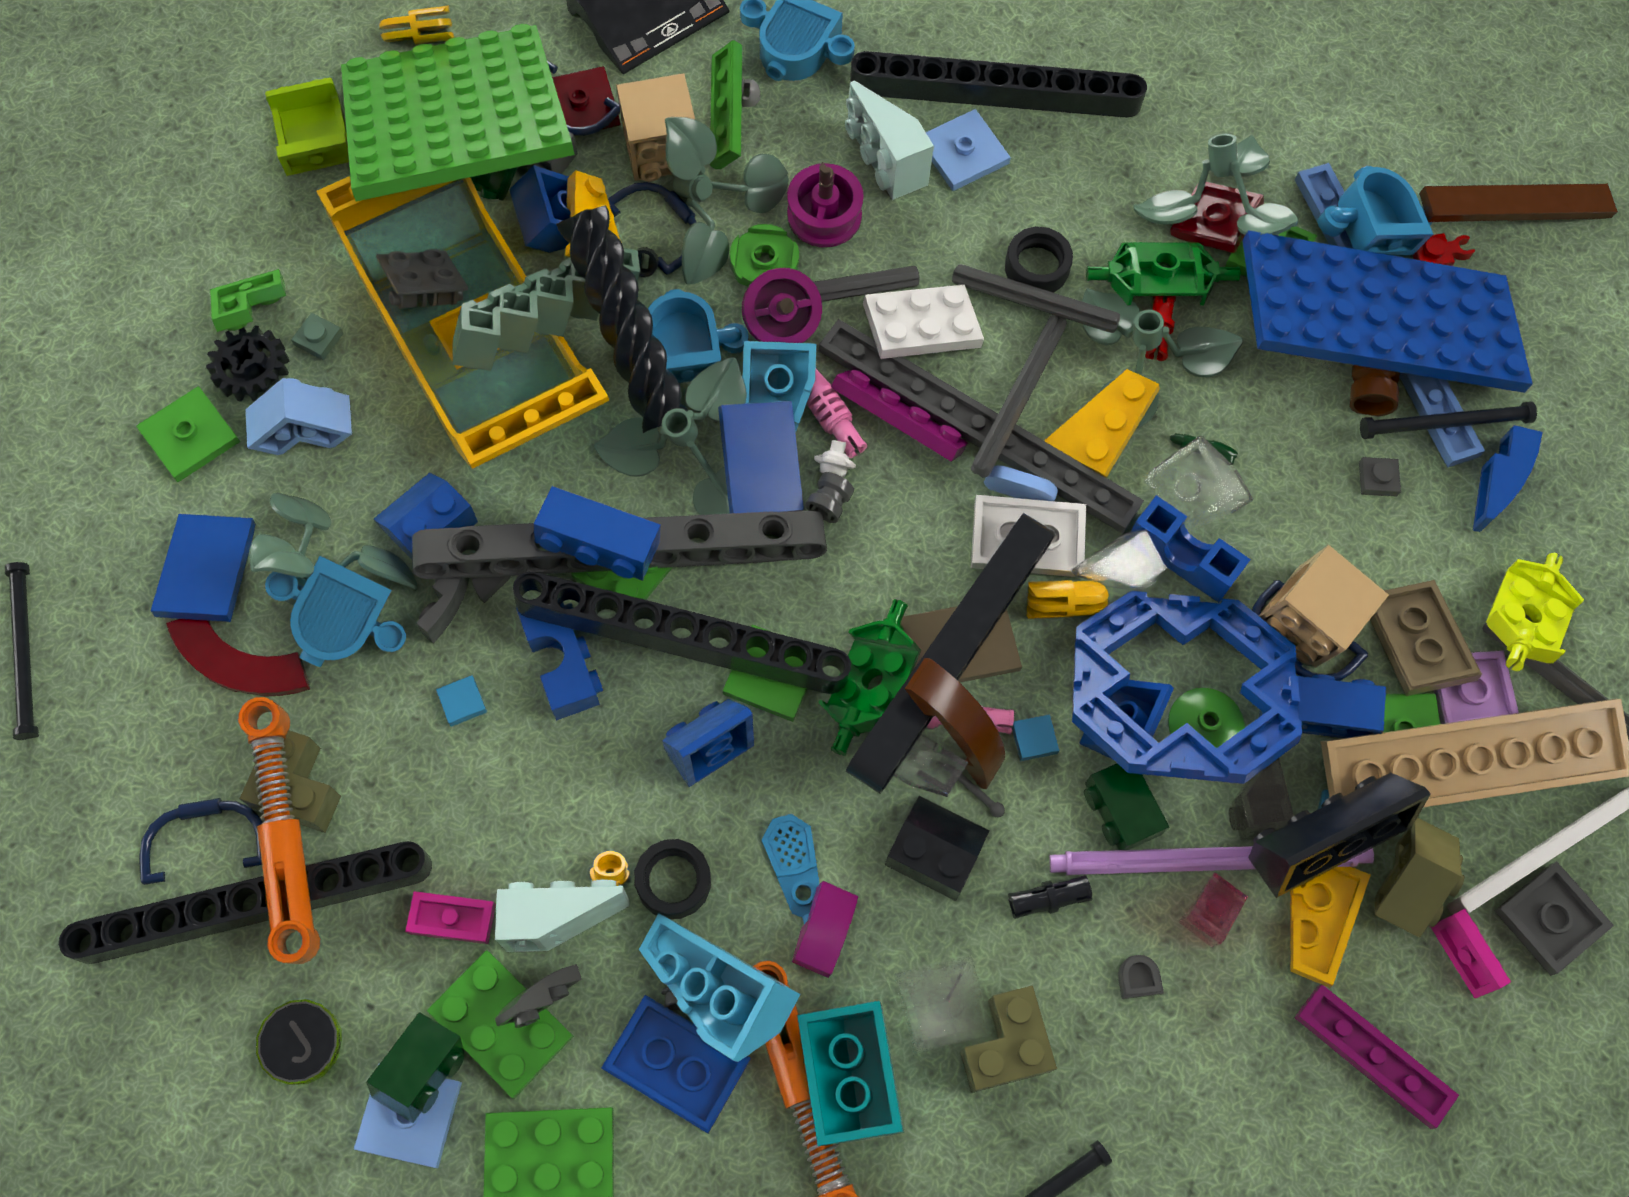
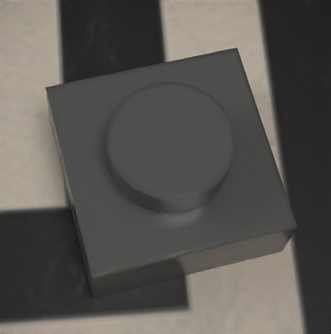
(1379, 476)

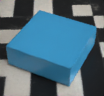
(461, 700)
(1035, 737)

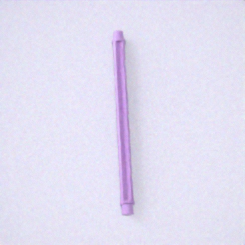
(1165, 860)

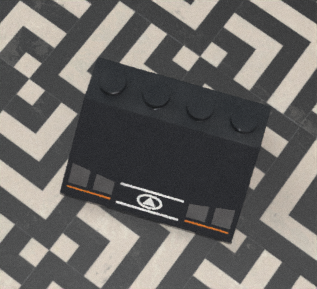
(641, 29)

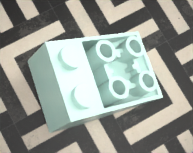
(889, 141)
(547, 917)

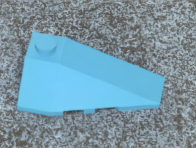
(779, 373)
(721, 994)

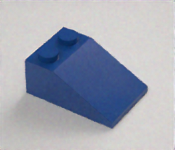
(710, 740)

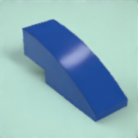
(1505, 473)

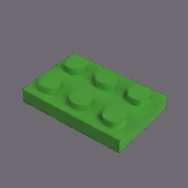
(504, 1052)
(549, 1153)

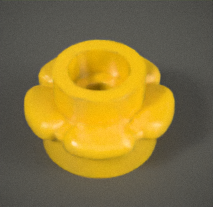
(608, 862)

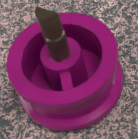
(825, 205)
(782, 306)

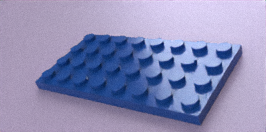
(1384, 312)

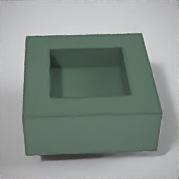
(317, 336)

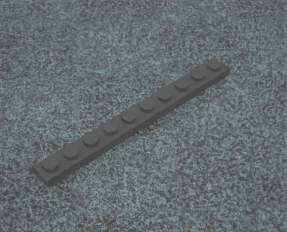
(974, 420)

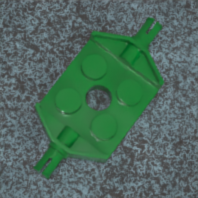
(1137, 270)
(877, 651)

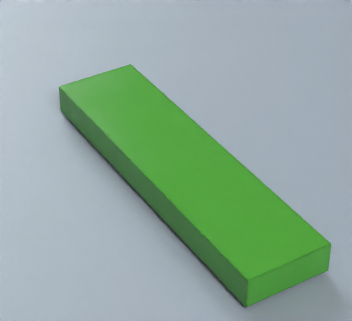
(726, 103)

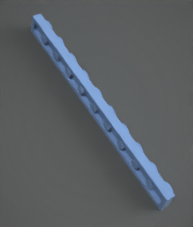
(1428, 394)

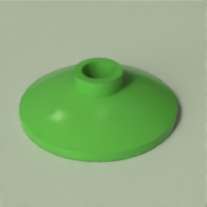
(1199, 702)

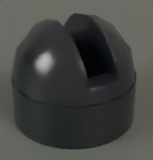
(652, 263)

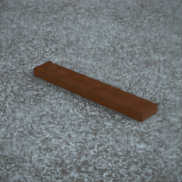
(1517, 202)

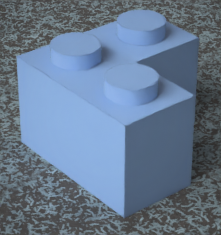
(295, 414)

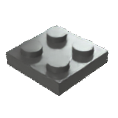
(1554, 918)

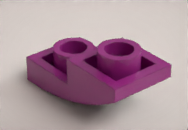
(825, 930)

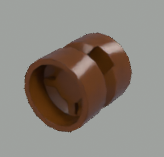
(1374, 391)

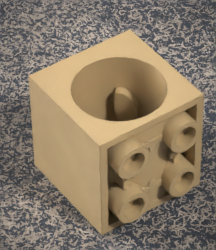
(643, 115)
(1323, 606)

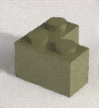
(311, 800)
(1422, 878)
(1021, 1044)

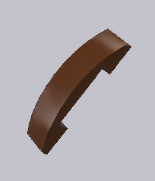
(962, 716)

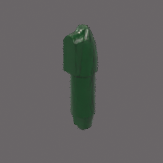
(1184, 439)

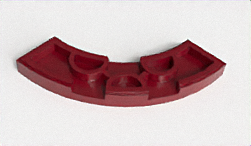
(235, 668)

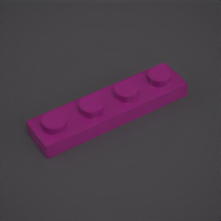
(911, 421)
(1377, 1057)

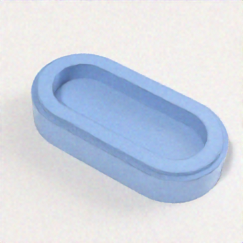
(1020, 484)

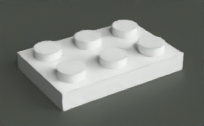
(922, 321)
(997, 516)

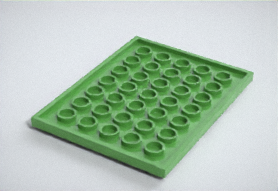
(451, 112)

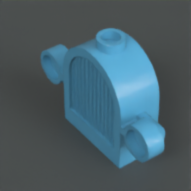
(797, 37)
(1378, 214)
(690, 334)
(335, 612)

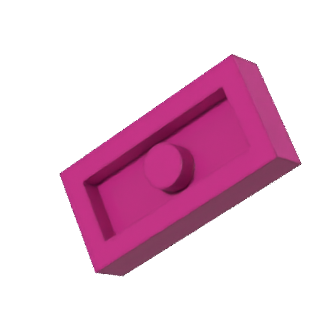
(450, 917)
(1470, 954)

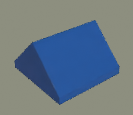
(1142, 703)

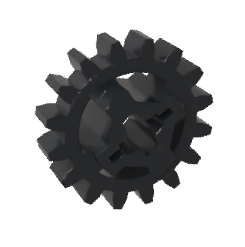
(247, 362)

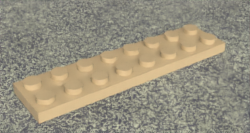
(1490, 753)

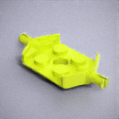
(1545, 598)

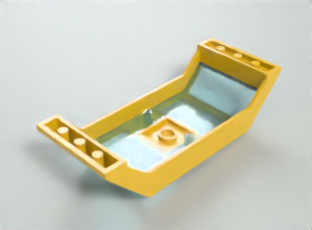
(478, 408)

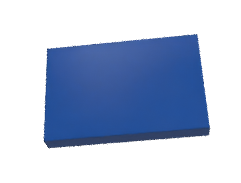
(760, 457)
(203, 568)
(673, 1065)

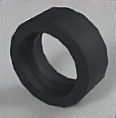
(1039, 238)
(659, 851)

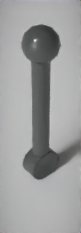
(996, 808)

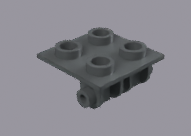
(422, 278)

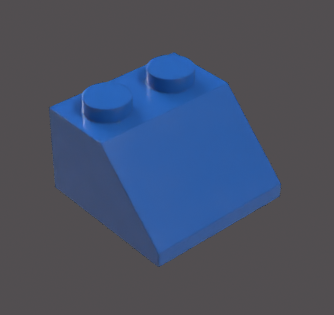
(539, 206)
(426, 505)

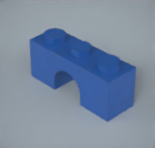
(1205, 566)
(570, 685)

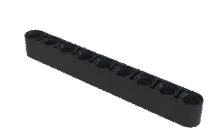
(999, 84)
(667, 619)
(953, 649)
(229, 901)

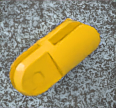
(418, 26)
(1065, 598)

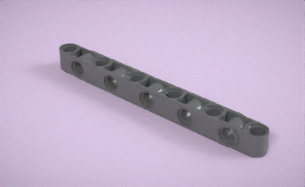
(727, 538)

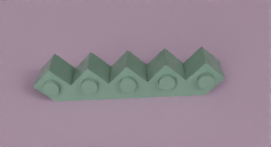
(514, 313)

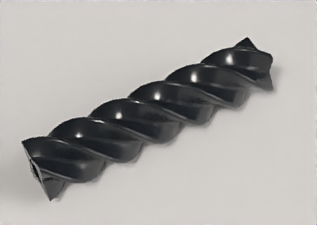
(622, 319)

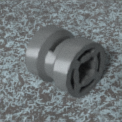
(830, 496)

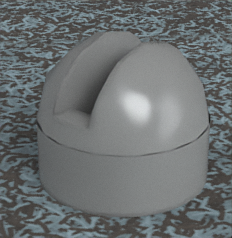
(753, 94)

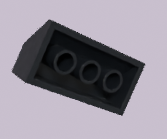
(1336, 831)

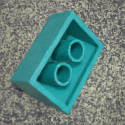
(850, 1074)

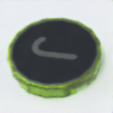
(298, 1042)

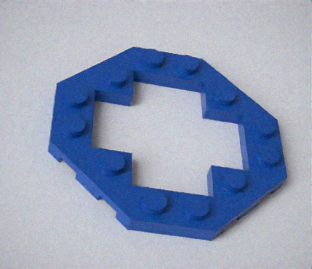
(1186, 751)

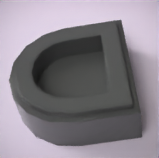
(1139, 977)

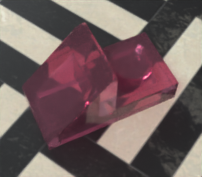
(1214, 911)

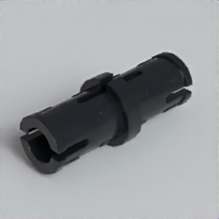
(1050, 896)

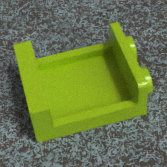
(308, 126)

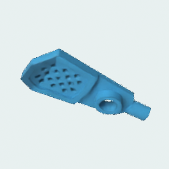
(797, 874)

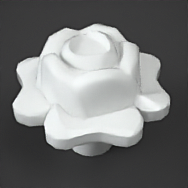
(835, 459)

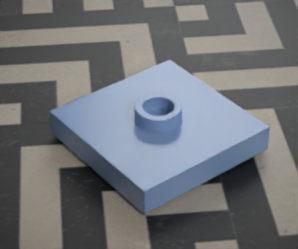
(966, 150)
(395, 1137)

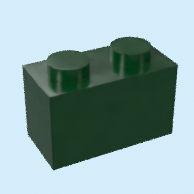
(1125, 806)
(416, 1068)

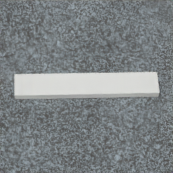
(1541, 854)

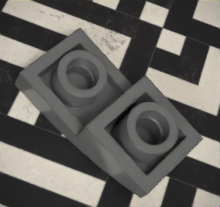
(438, 615)
(525, 1007)

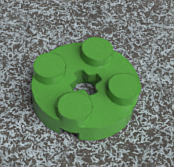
(756, 241)

